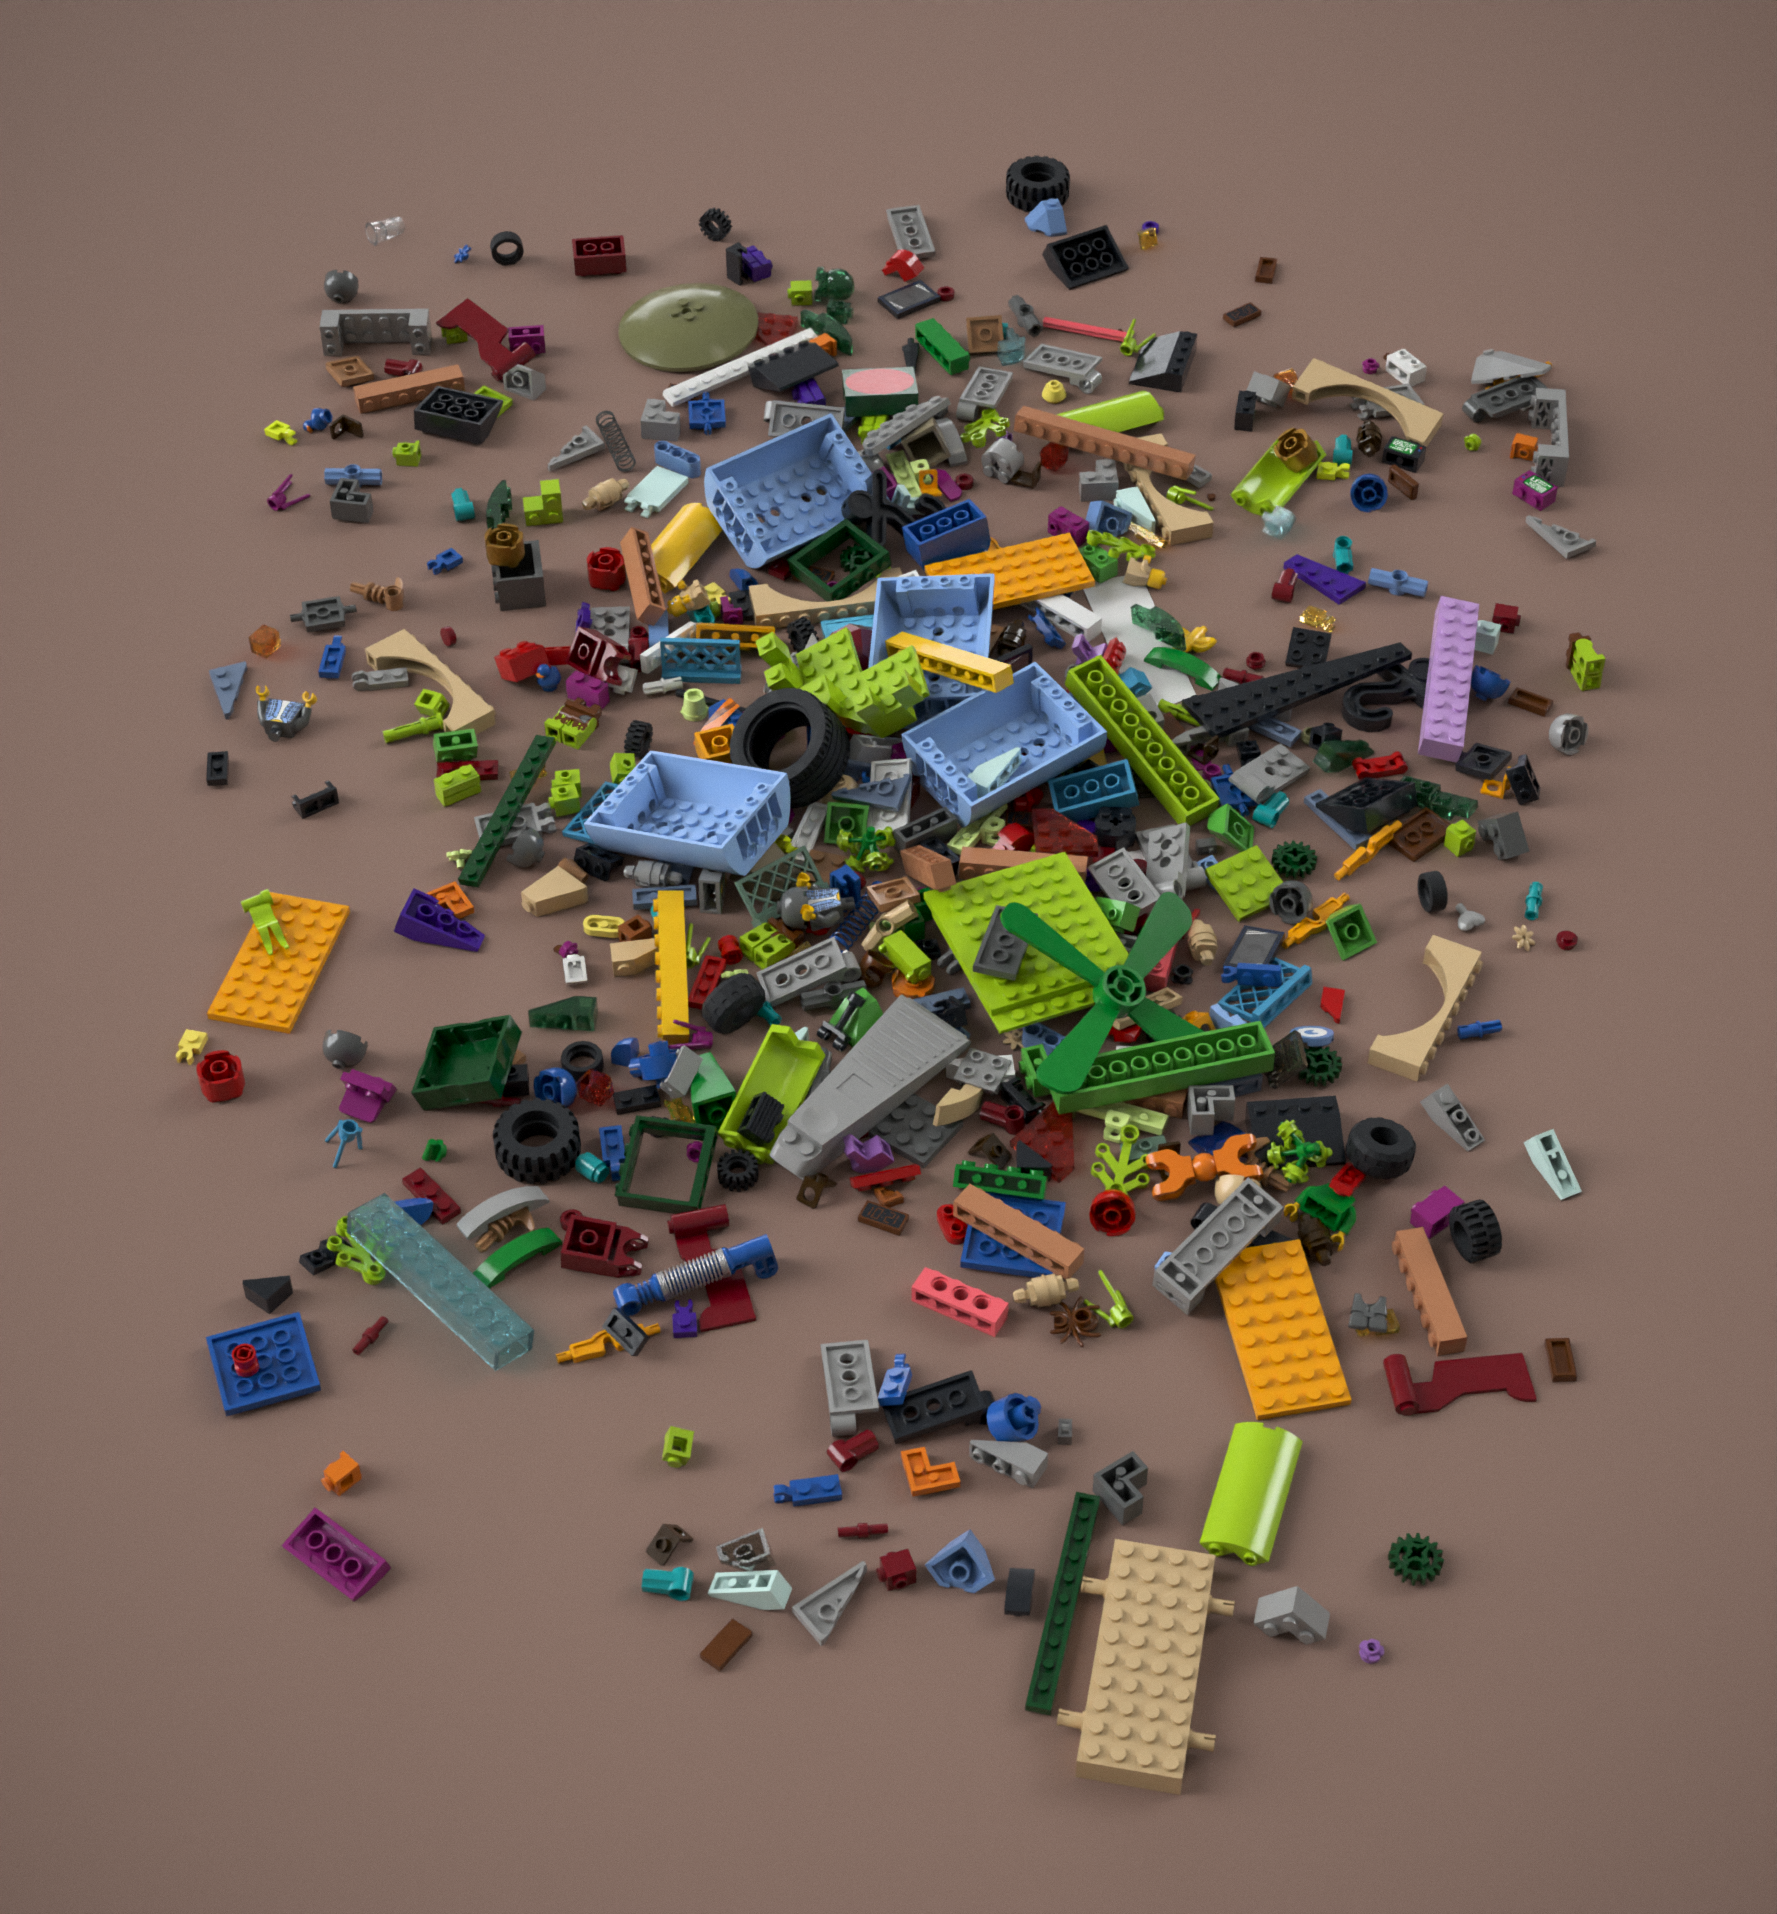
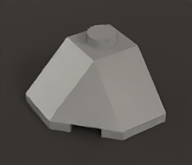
(524, 382)

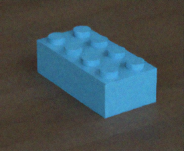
(1085, 792)

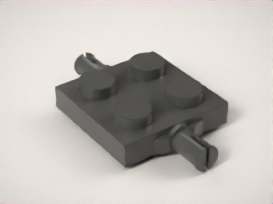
(323, 614)

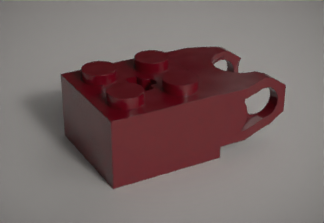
(597, 655)
(601, 1247)

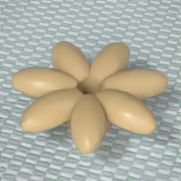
(1523, 937)
(1014, 1039)

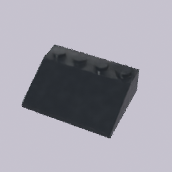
(1085, 257)
(1165, 361)
(791, 366)
(457, 414)
(1370, 803)
(1314, 1116)

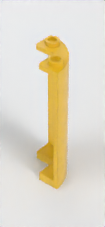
(683, 543)

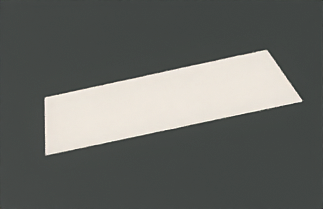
(1113, 603)

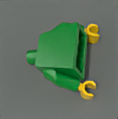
(1333, 1210)

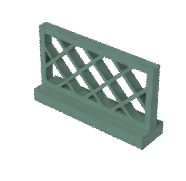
(767, 913)

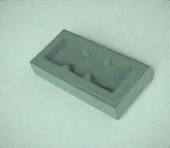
(1144, 1146)

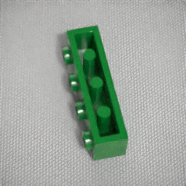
(942, 346)
(1000, 1181)

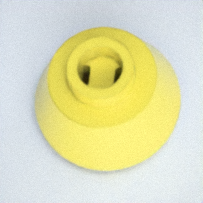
(1054, 392)

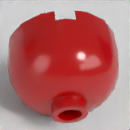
(1112, 1212)

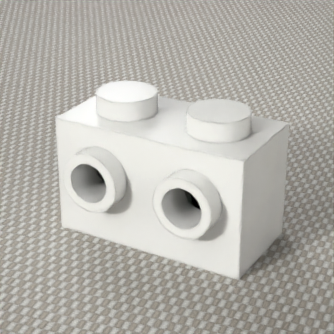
(1405, 367)

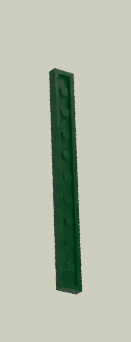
(506, 811)
(1062, 1604)

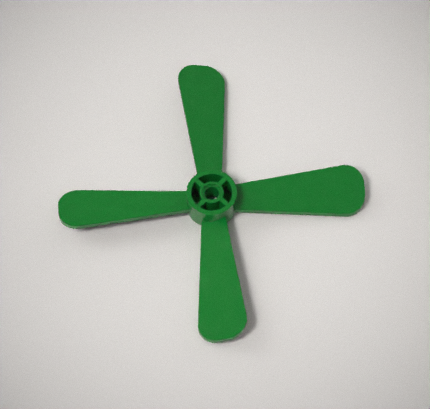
(1115, 992)

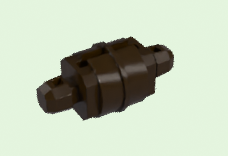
(1369, 438)
(1012, 637)
(1315, 1239)

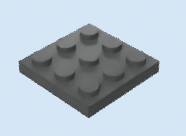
(912, 1132)

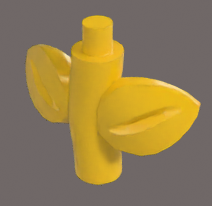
(1197, 641)

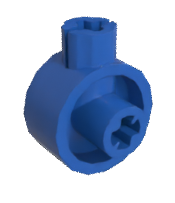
(655, 1064)
(1014, 1418)

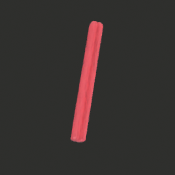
(1084, 329)

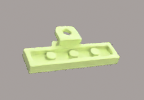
(908, 474)
(983, 829)
(1122, 1114)

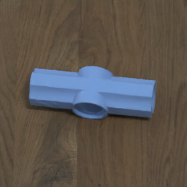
(353, 471)
(1398, 582)

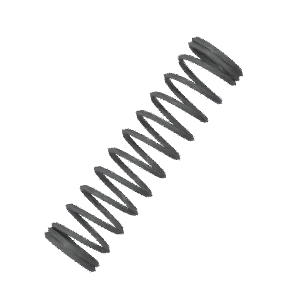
(618, 459)

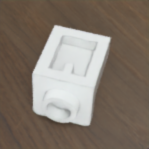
(628, 678)
(574, 969)

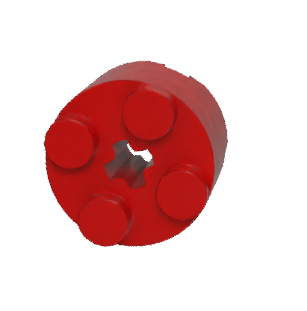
(606, 569)
(221, 1076)

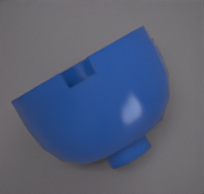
(1368, 492)
(1488, 683)
(555, 1085)

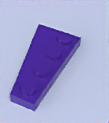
(1324, 579)

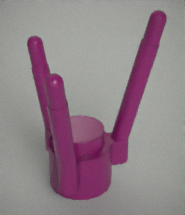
(278, 498)
(700, 1040)

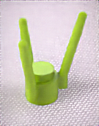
(1130, 344)
(1177, 496)
(692, 957)
(1120, 1313)

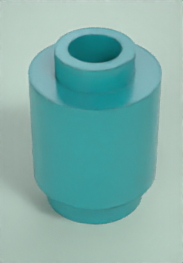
(591, 1167)

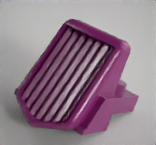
(364, 1095)

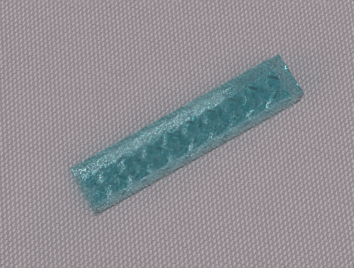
(440, 1281)

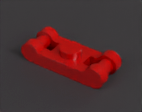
(1380, 766)

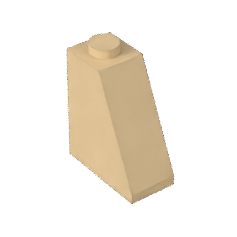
(554, 893)

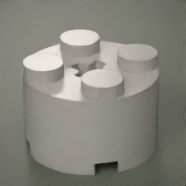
(1002, 460)

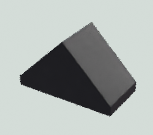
(1029, 1160)
(268, 1292)

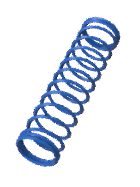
(856, 918)

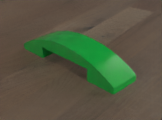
(1186, 663)
(514, 1253)

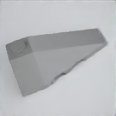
(1500, 364)

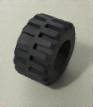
(1475, 1231)

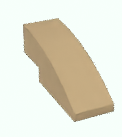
(957, 1105)

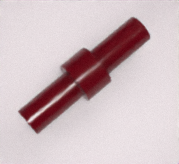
(504, 1101)
(370, 1335)
(862, 1530)

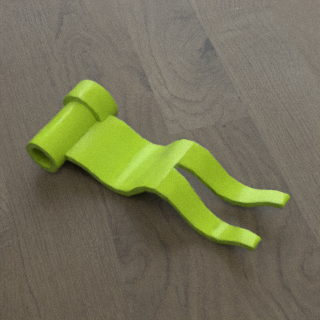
(263, 917)

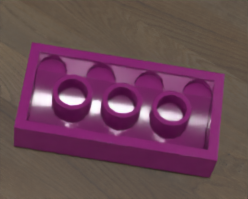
(336, 1555)

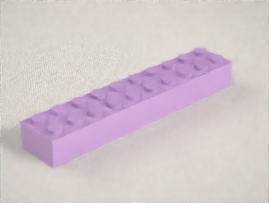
(1448, 679)

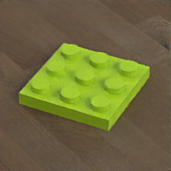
(1244, 882)

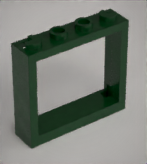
(826, 543)
(672, 1128)

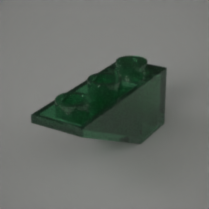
(1338, 755)
(569, 1013)

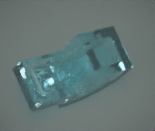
(1011, 349)
(1279, 522)

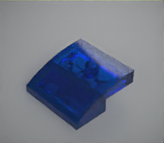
(1214, 1142)

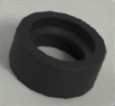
(503, 237)
(1432, 891)
(579, 1049)

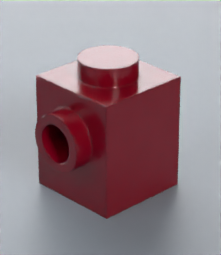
(1506, 617)
(897, 1570)

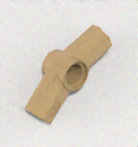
(897, 917)

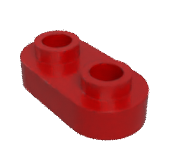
(949, 1223)

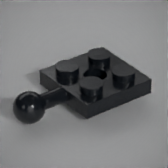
(1483, 761)

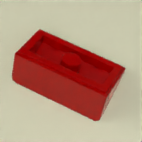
(557, 655)

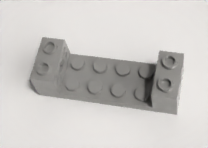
(375, 327)
(1550, 413)
(1216, 1244)

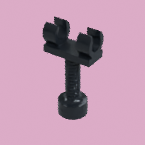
(827, 1028)

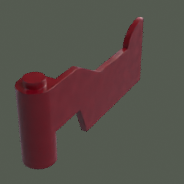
(489, 335)
(727, 1297)
(1457, 1378)

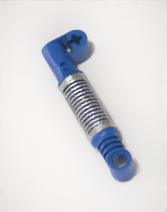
(721, 1263)

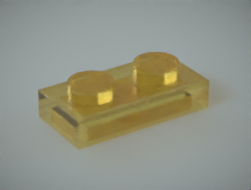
(1153, 539)

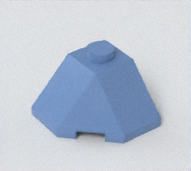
(1047, 217)
(1108, 518)
(962, 1564)

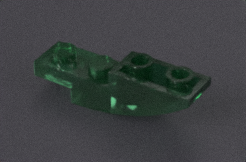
(826, 324)
(499, 505)
(1160, 622)
(1440, 802)

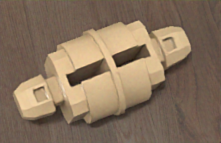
(605, 494)
(1202, 942)
(1045, 1290)

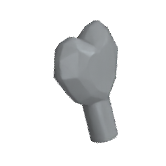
(1468, 918)

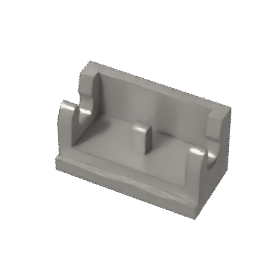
(681, 1073)

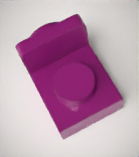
(729, 614)

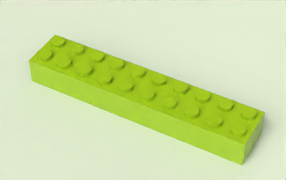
(1141, 741)

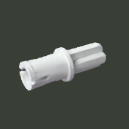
(662, 686)

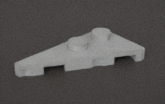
(577, 448)
(1560, 538)
(825, 1606)

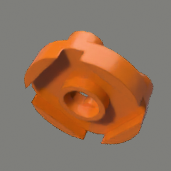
(902, 986)

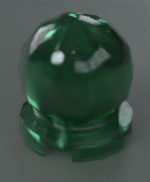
(834, 283)

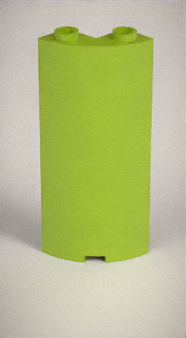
(1120, 413)
(1271, 482)
(786, 1072)
(1251, 1492)

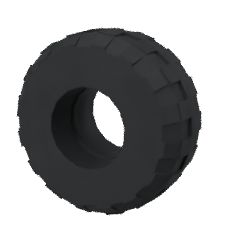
(733, 1003)
(1380, 1148)

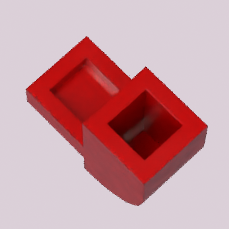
(905, 263)
(1014, 838)

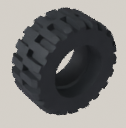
(1035, 181)
(530, 1120)

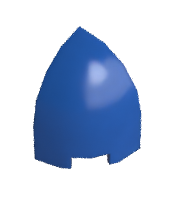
(742, 579)
(625, 1051)
(417, 1208)

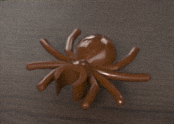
(1079, 1321)

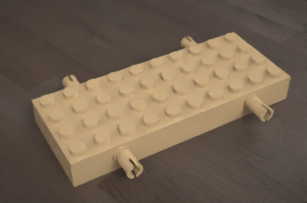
(1146, 1667)

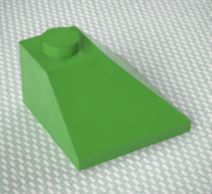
(845, 817)
(1231, 828)
(1350, 930)
(861, 1019)

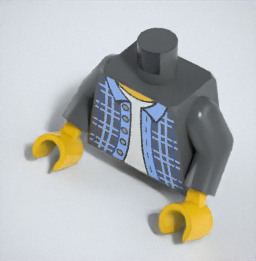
(283, 717)
(824, 904)

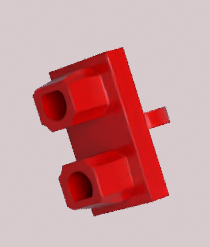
(1026, 801)

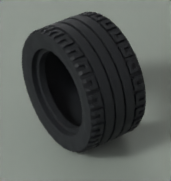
(776, 715)

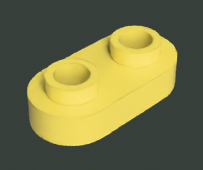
(602, 926)

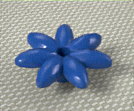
(463, 254)

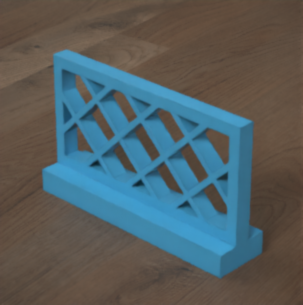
(701, 671)
(588, 809)
(1278, 998)

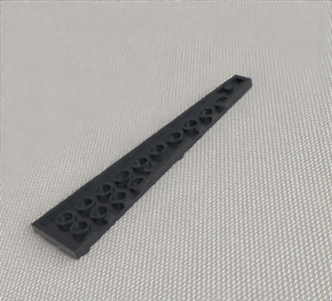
(1252, 702)

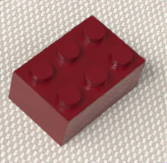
(599, 255)

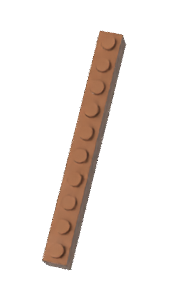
(1104, 442)

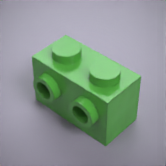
(1099, 563)
(455, 745)
(1119, 914)
(1030, 1060)

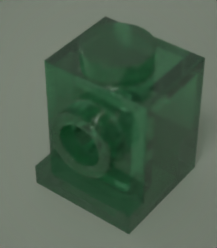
(839, 310)

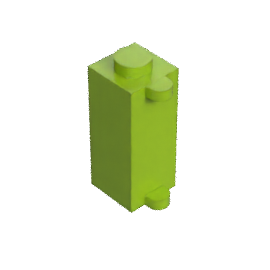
(906, 956)

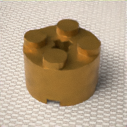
(1296, 449)
(504, 545)

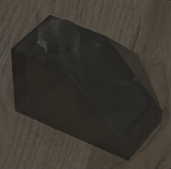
(747, 1552)

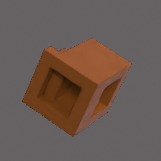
(635, 929)

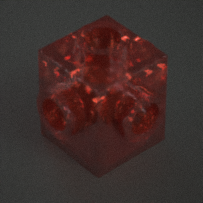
(1053, 456)
(595, 1087)

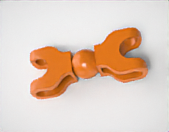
(1202, 1167)

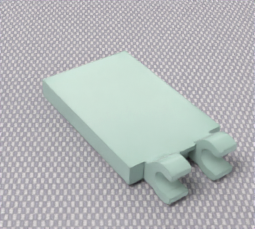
(655, 491)

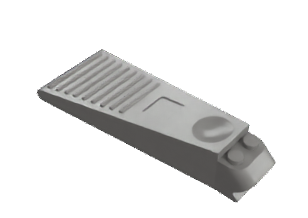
(870, 1082)

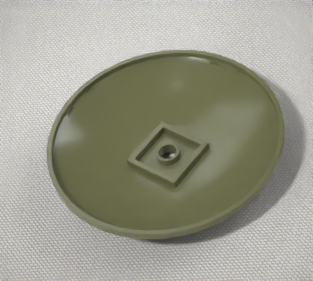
(688, 327)

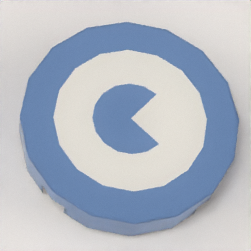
(1315, 1035)

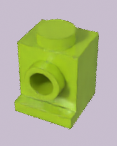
(407, 454)
(431, 703)
(681, 1441)

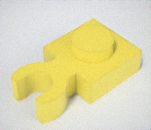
(715, 592)
(190, 1044)

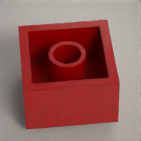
(521, 661)

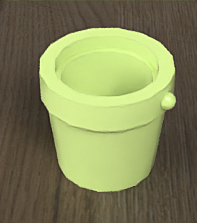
(694, 705)

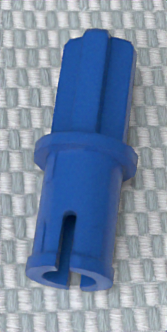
(1479, 1029)

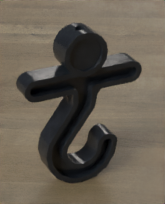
(879, 511)
(1400, 686)

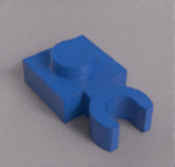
(446, 559)

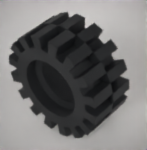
(720, 219)
(800, 632)
(638, 738)
(737, 1160)

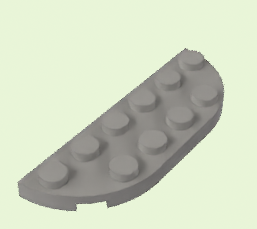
(902, 424)

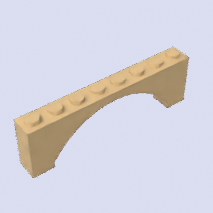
(1326, 381)
(1176, 522)
(778, 610)
(404, 651)
(1410, 1051)

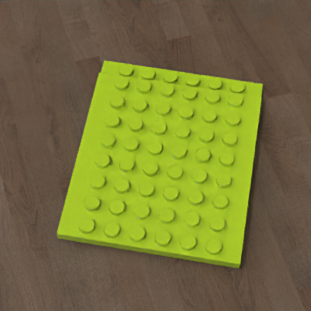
(1042, 985)

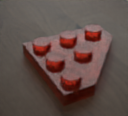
(775, 327)
(1058, 834)
(1052, 1139)

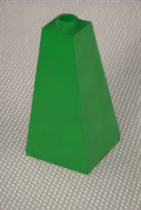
(711, 1093)

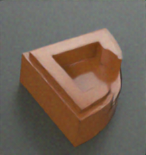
(888, 1197)

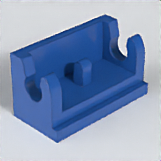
(847, 882)

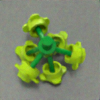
(867, 844)
(1295, 1144)

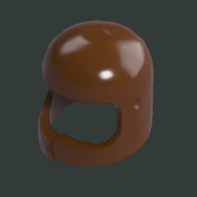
(874, 963)

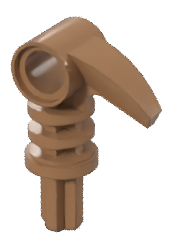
(391, 595)
(1270, 1175)
(500, 1227)

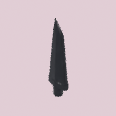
(910, 353)

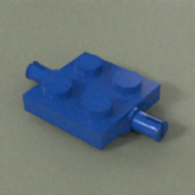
(707, 413)
(1230, 793)

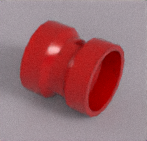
(730, 949)
(245, 1360)

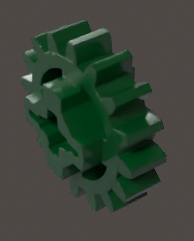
(854, 558)
(1294, 859)
(1322, 1066)
(1416, 1559)

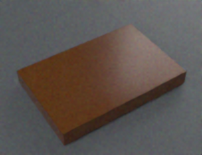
(1419, 834)

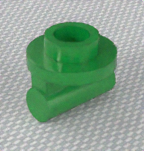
(435, 1150)

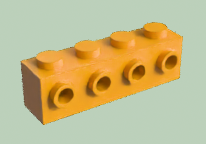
(745, 633)

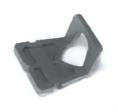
(1368, 1315)

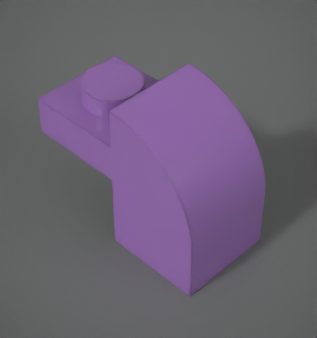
(1084, 651)
(868, 1156)

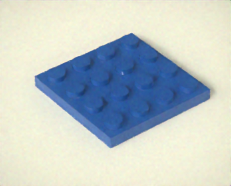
(988, 1254)
(283, 1360)

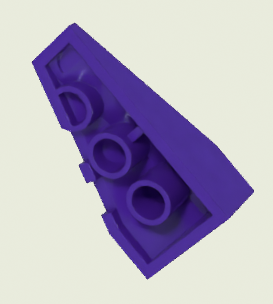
(429, 922)

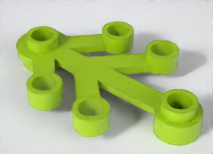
(982, 425)
(1122, 545)
(1121, 1168)
(372, 1272)

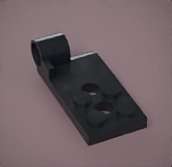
(958, 1401)

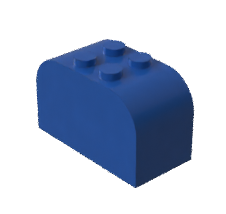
(947, 534)

